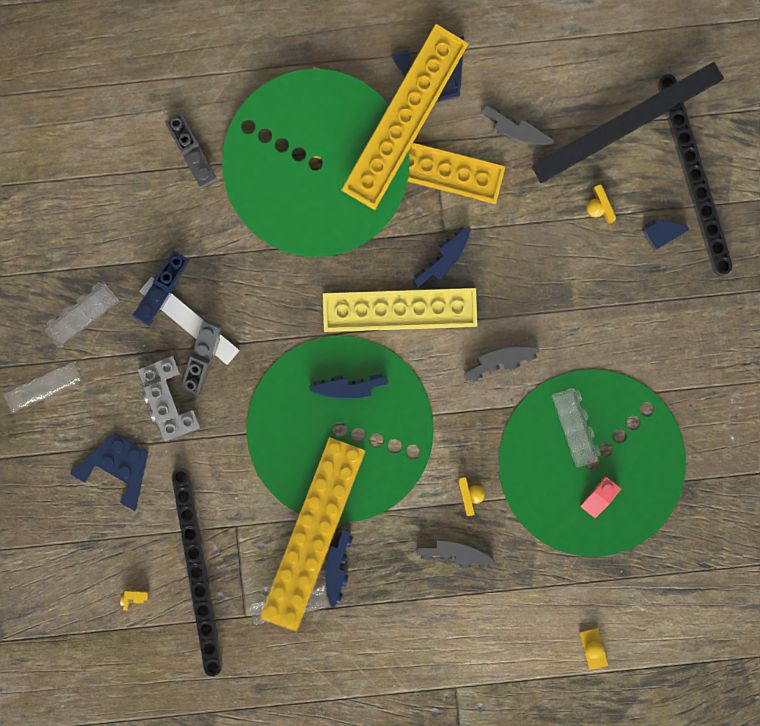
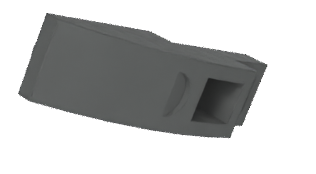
(523, 133)
(191, 150)
(202, 356)
(507, 357)
(464, 554)

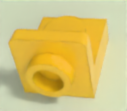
(137, 596)

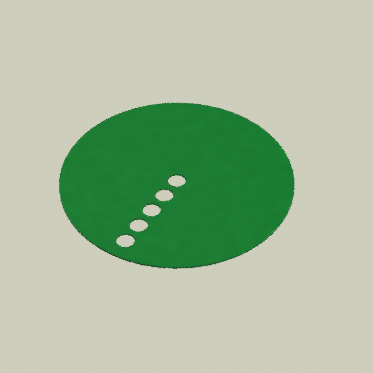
(285, 198)
(292, 424)
(548, 488)

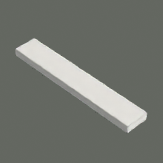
(192, 322)

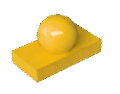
(601, 205)
(474, 494)
(593, 648)

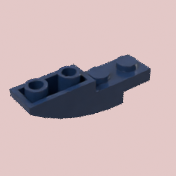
(450, 253)
(161, 288)
(341, 389)
(335, 576)

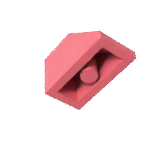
(600, 497)

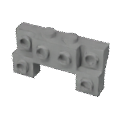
(162, 402)

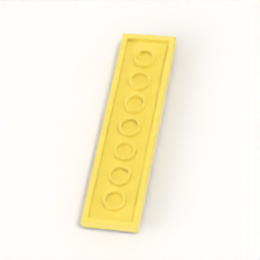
(399, 310)

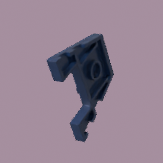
(453, 85)
(121, 460)

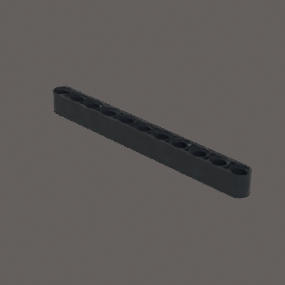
(627, 122)
(701, 183)
(193, 580)

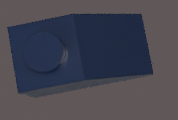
(662, 232)

